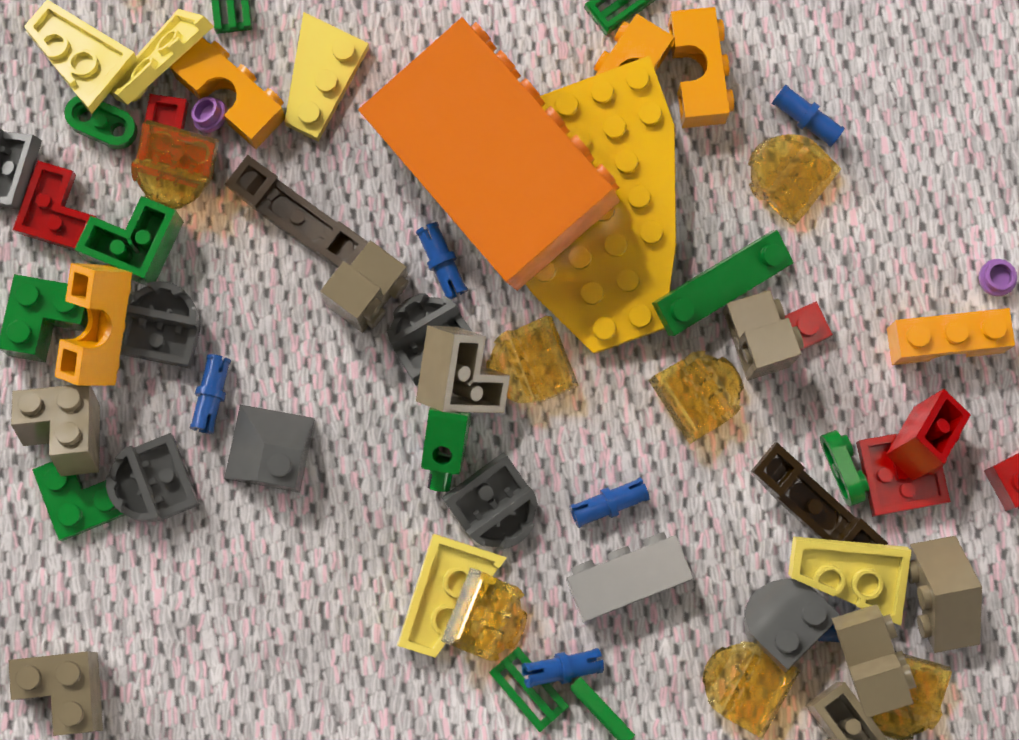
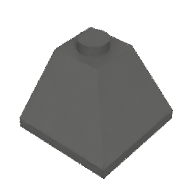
(269, 448)

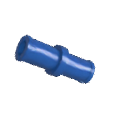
(808, 115)
(441, 260)
(210, 394)
(609, 502)
(562, 668)

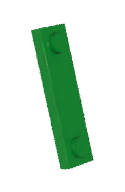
(722, 283)

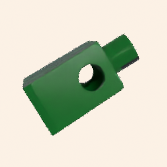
(449, 431)

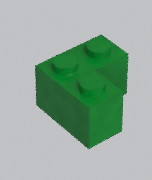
(138, 248)
(31, 315)

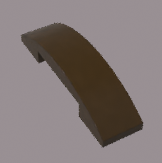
(294, 214)
(808, 501)

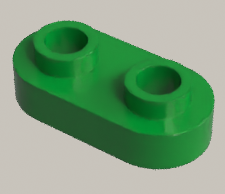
(102, 123)
(838, 453)

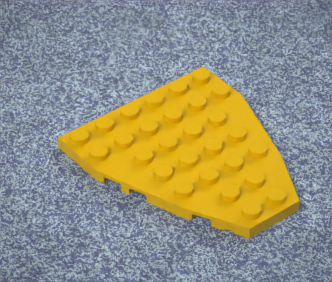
(625, 260)

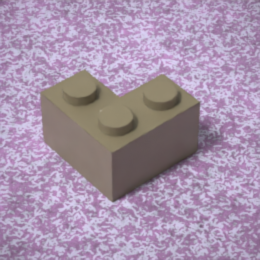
(365, 286)
(762, 334)
(453, 373)
(65, 420)
(946, 593)
(875, 668)
(71, 683)
(842, 715)

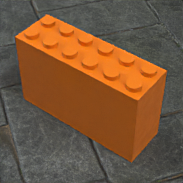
(491, 152)

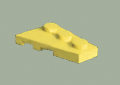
(80, 53)
(160, 53)
(321, 75)
(854, 572)
(438, 591)

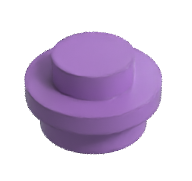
(209, 114)
(997, 277)

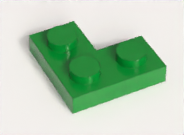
(71, 506)

